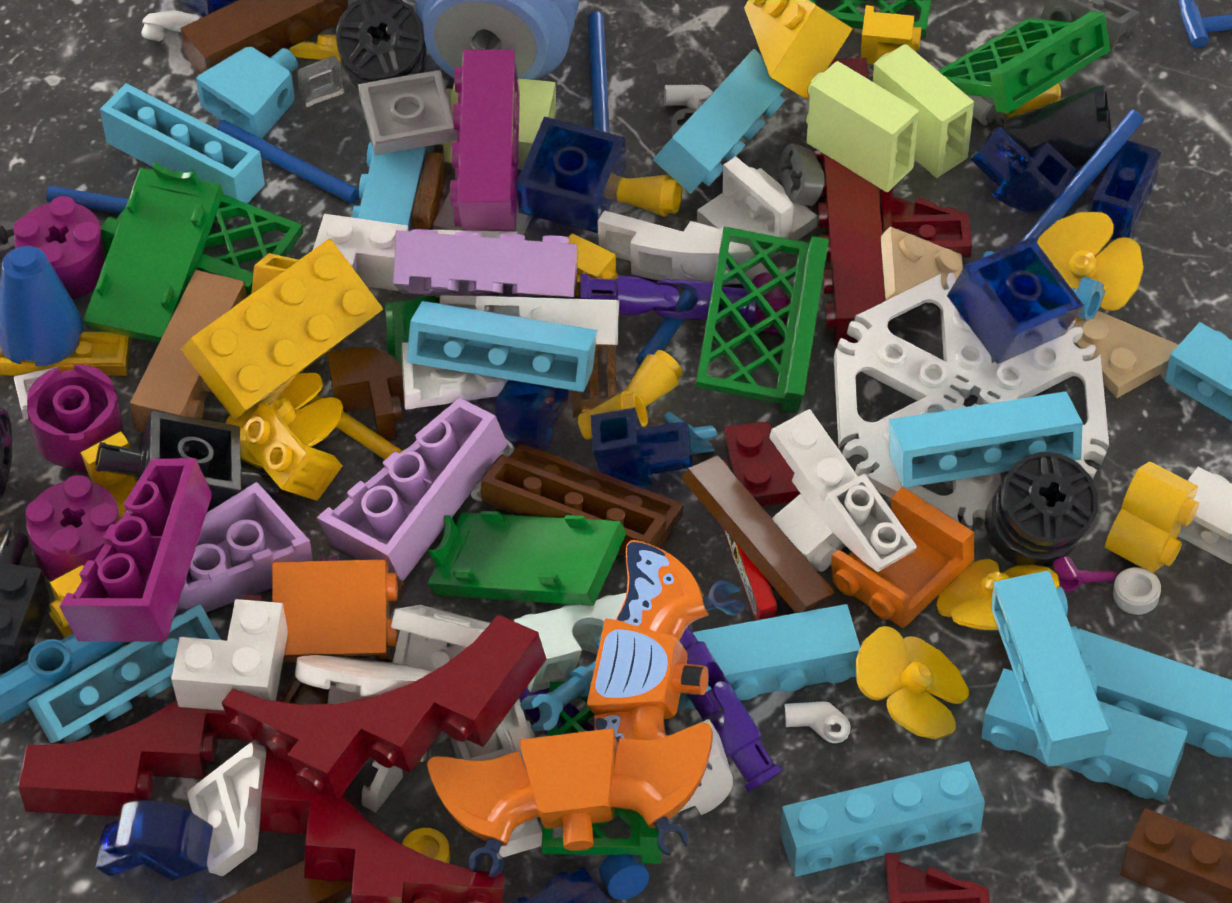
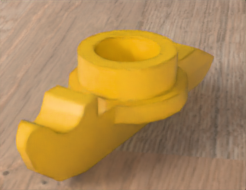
(322, 49)

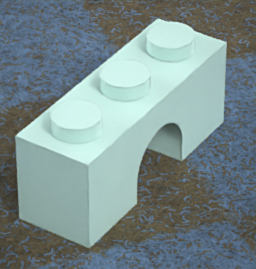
(566, 634)

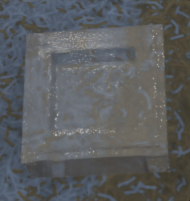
(320, 81)

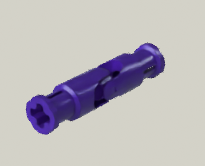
(642, 296)
(735, 725)

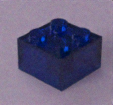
(571, 174)
(1014, 300)

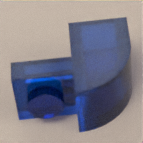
(1023, 179)
(529, 412)
(636, 452)
(158, 836)

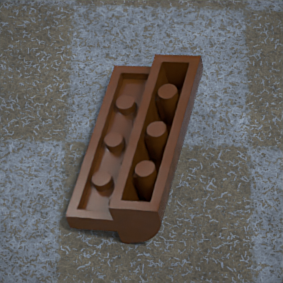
(551, 486)

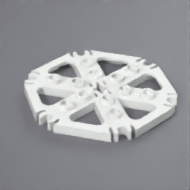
(945, 385)

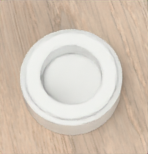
(1136, 590)

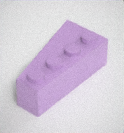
(484, 265)
(406, 501)
(238, 550)

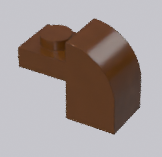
(368, 380)

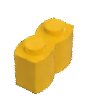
(1152, 517)

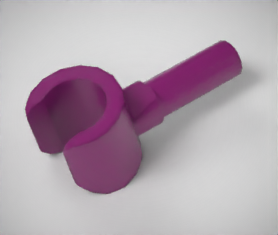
(1071, 578)

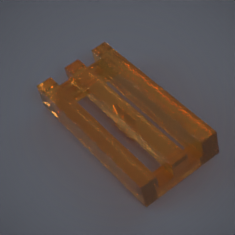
(429, 192)
(586, 405)

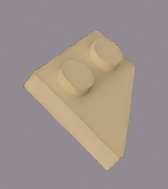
(913, 261)
(1127, 352)

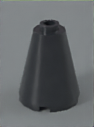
(1070, 125)

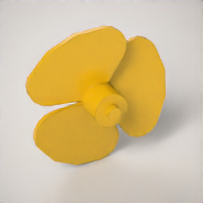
(1072, 250)
(309, 423)
(970, 594)
(905, 674)

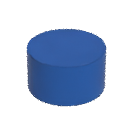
(623, 876)

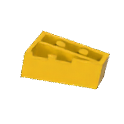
(795, 39)

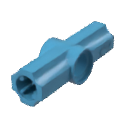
(33, 677)

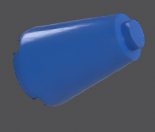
(36, 310)

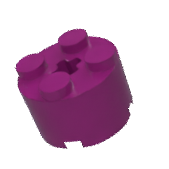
(69, 239)
(72, 413)
(69, 524)

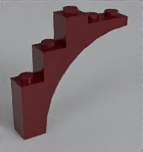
(398, 727)
(119, 767)
(351, 849)

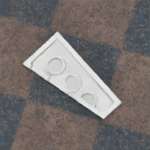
(438, 386)

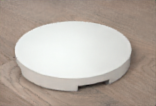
(355, 674)

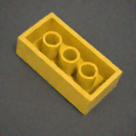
(281, 329)

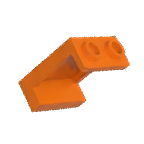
(917, 579)
(336, 607)

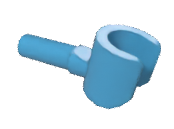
(699, 435)

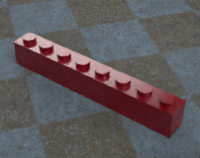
(854, 237)

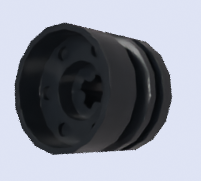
(371, 19)
(1025, 527)

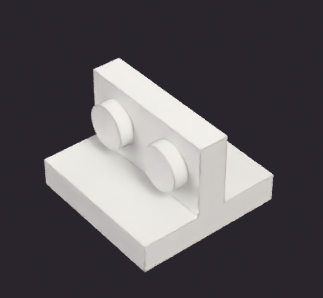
(756, 204)
(432, 636)

